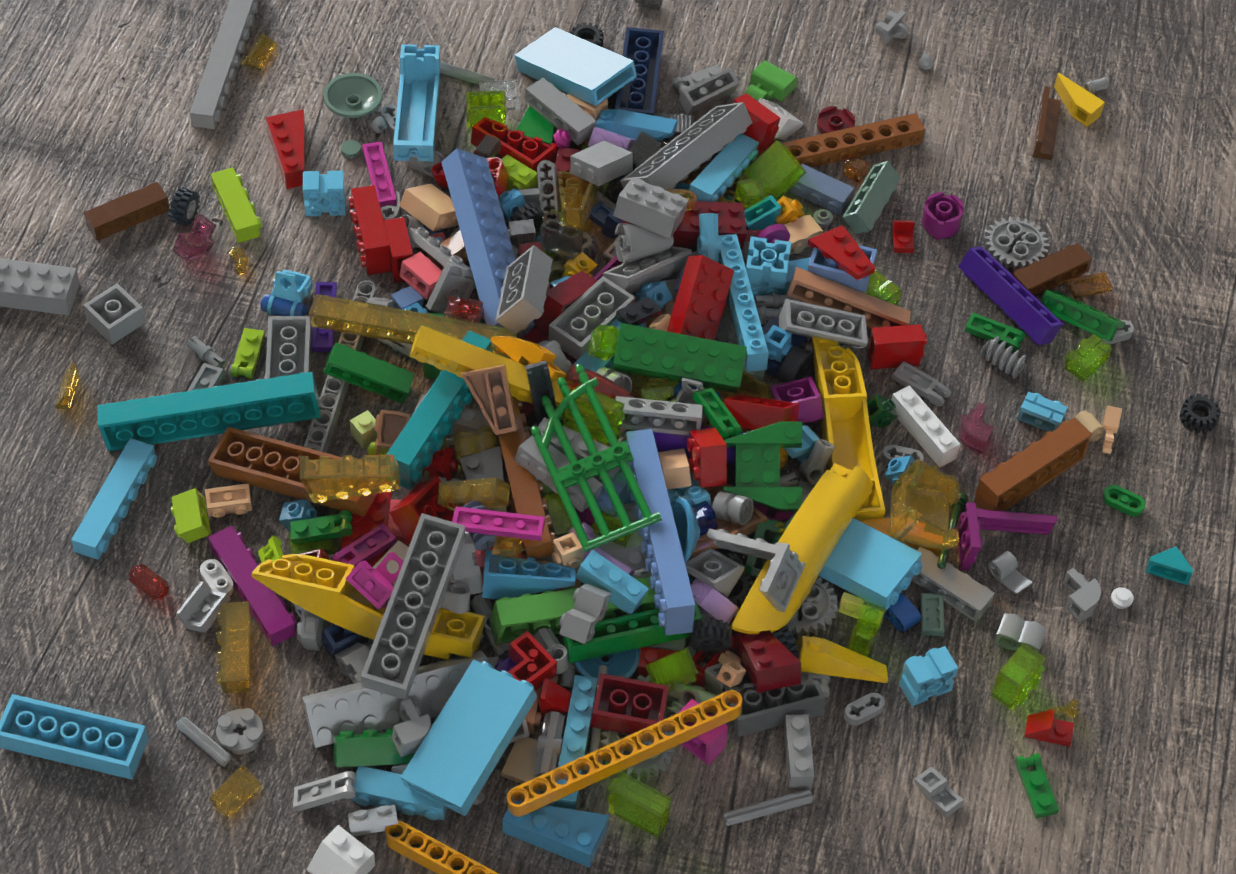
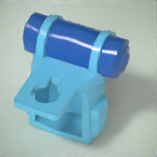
(287, 294)

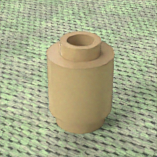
(1091, 423)

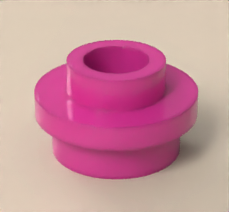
(562, 138)

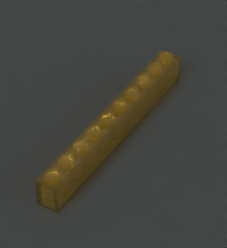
(392, 323)

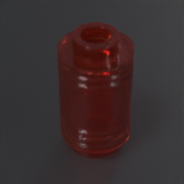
(149, 582)

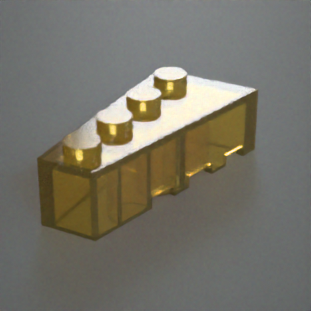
(576, 199)
(349, 476)

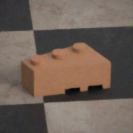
(493, 395)

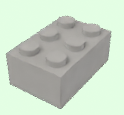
(650, 207)

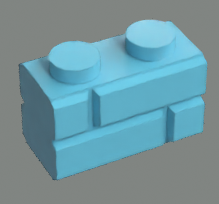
(1042, 412)

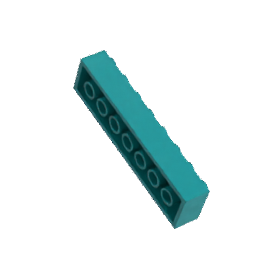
(433, 420)

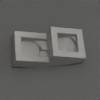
(936, 790)

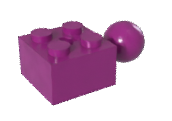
(802, 392)

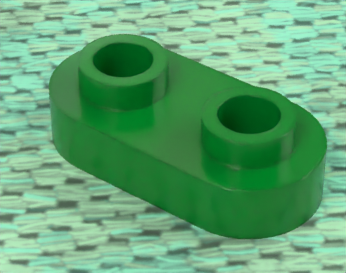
(1124, 500)

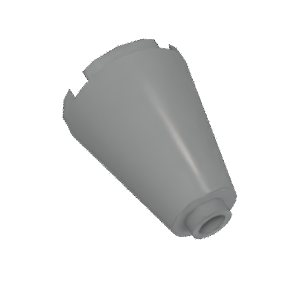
(638, 243)

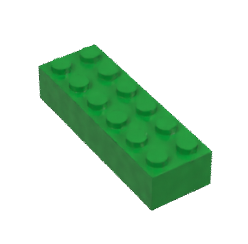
(679, 356)

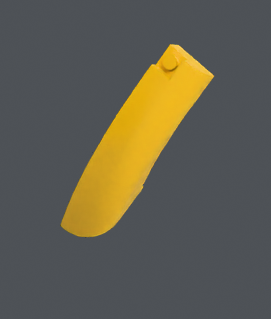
(846, 417)
(813, 537)
(323, 590)

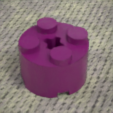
(942, 215)

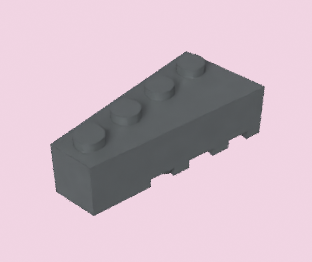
(483, 465)

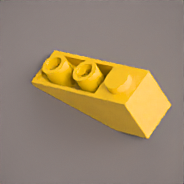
(1079, 102)

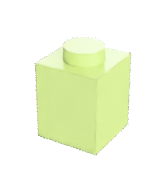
(363, 429)

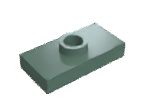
(932, 614)

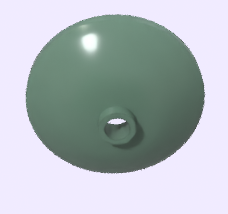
(352, 95)

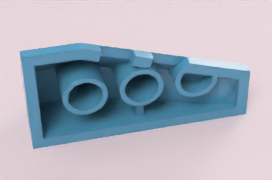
(632, 123)
(520, 576)

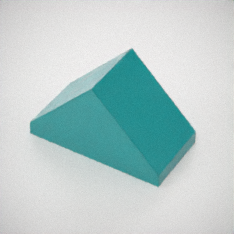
(762, 214)
(1170, 565)

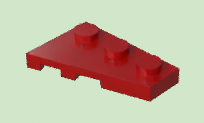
(843, 250)

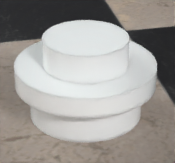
(1122, 598)

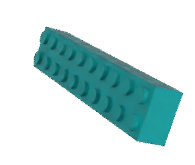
(210, 411)

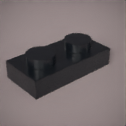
(638, 312)

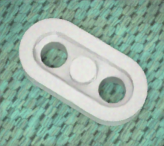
(216, 576)

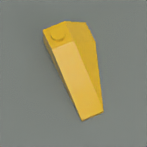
(831, 659)

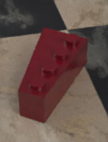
(766, 660)

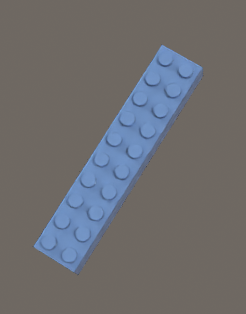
(481, 227)
(660, 539)

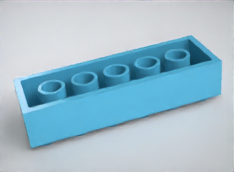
(72, 736)

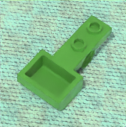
(770, 82)

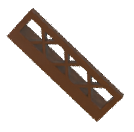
(1046, 126)

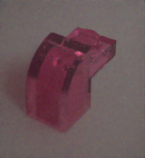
(198, 242)
(973, 432)

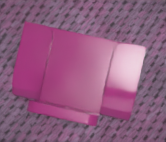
(377, 582)

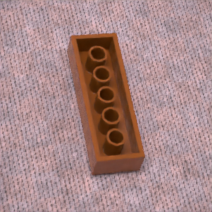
(1033, 467)

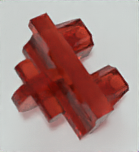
(464, 309)

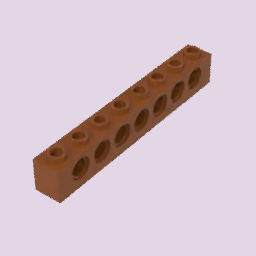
(858, 141)

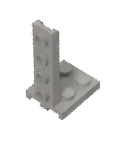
(455, 278)
(784, 565)

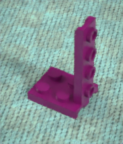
(977, 519)

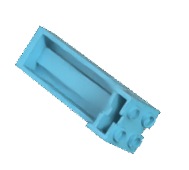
(417, 103)

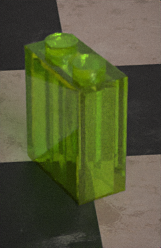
(485, 104)
(776, 170)
(612, 409)
(639, 804)

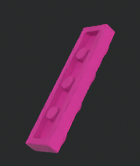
(379, 173)
(500, 523)

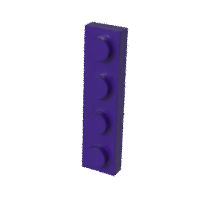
(324, 338)

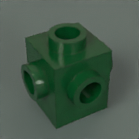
(881, 411)

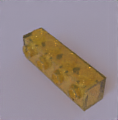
(235, 647)

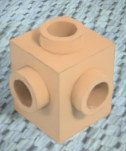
(568, 551)

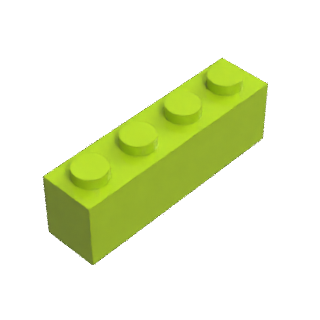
(236, 205)

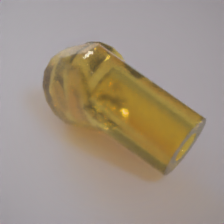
(242, 259)

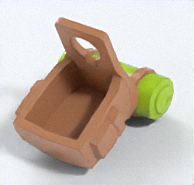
(388, 428)

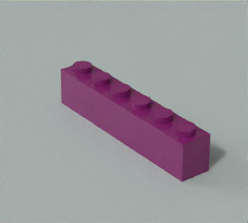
(264, 604)

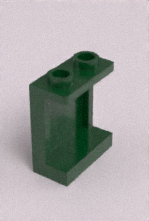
(765, 531)

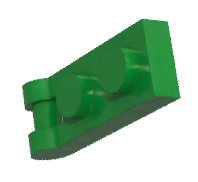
(990, 329)
(717, 413)
(321, 528)
(1036, 786)

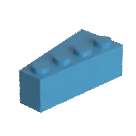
(560, 831)

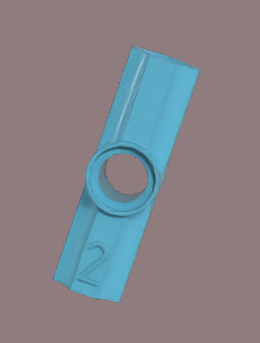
(709, 241)

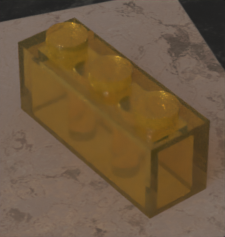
(489, 491)

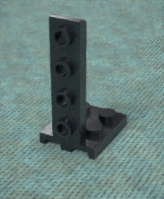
(540, 385)

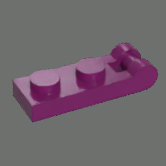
(367, 546)

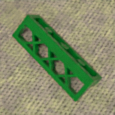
(1081, 315)

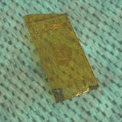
(260, 52)
(67, 388)
(235, 791)

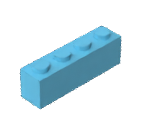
(386, 788)

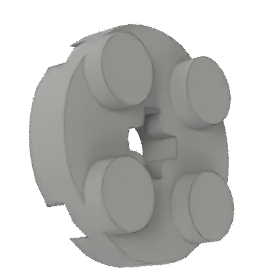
(237, 719)

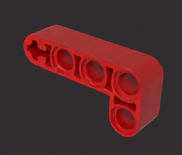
(497, 169)

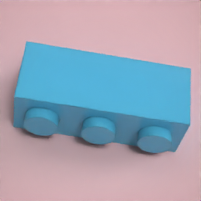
(603, 574)

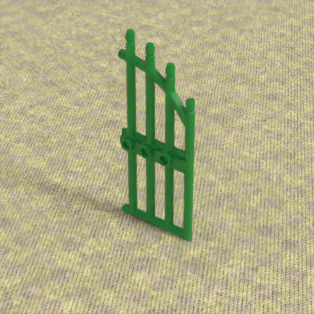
(596, 464)

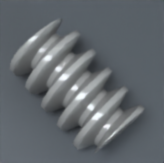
(1003, 357)

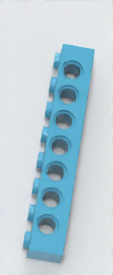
(743, 306)

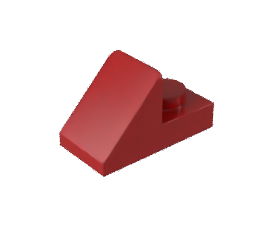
(902, 236)
(553, 698)
(1046, 728)

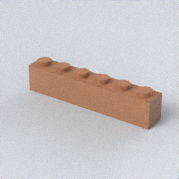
(830, 294)

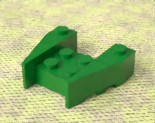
(760, 466)

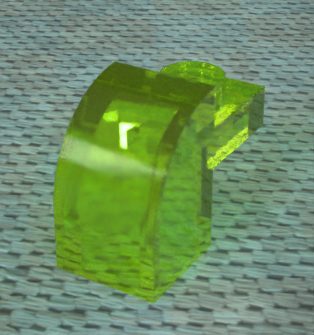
(558, 514)
(866, 629)

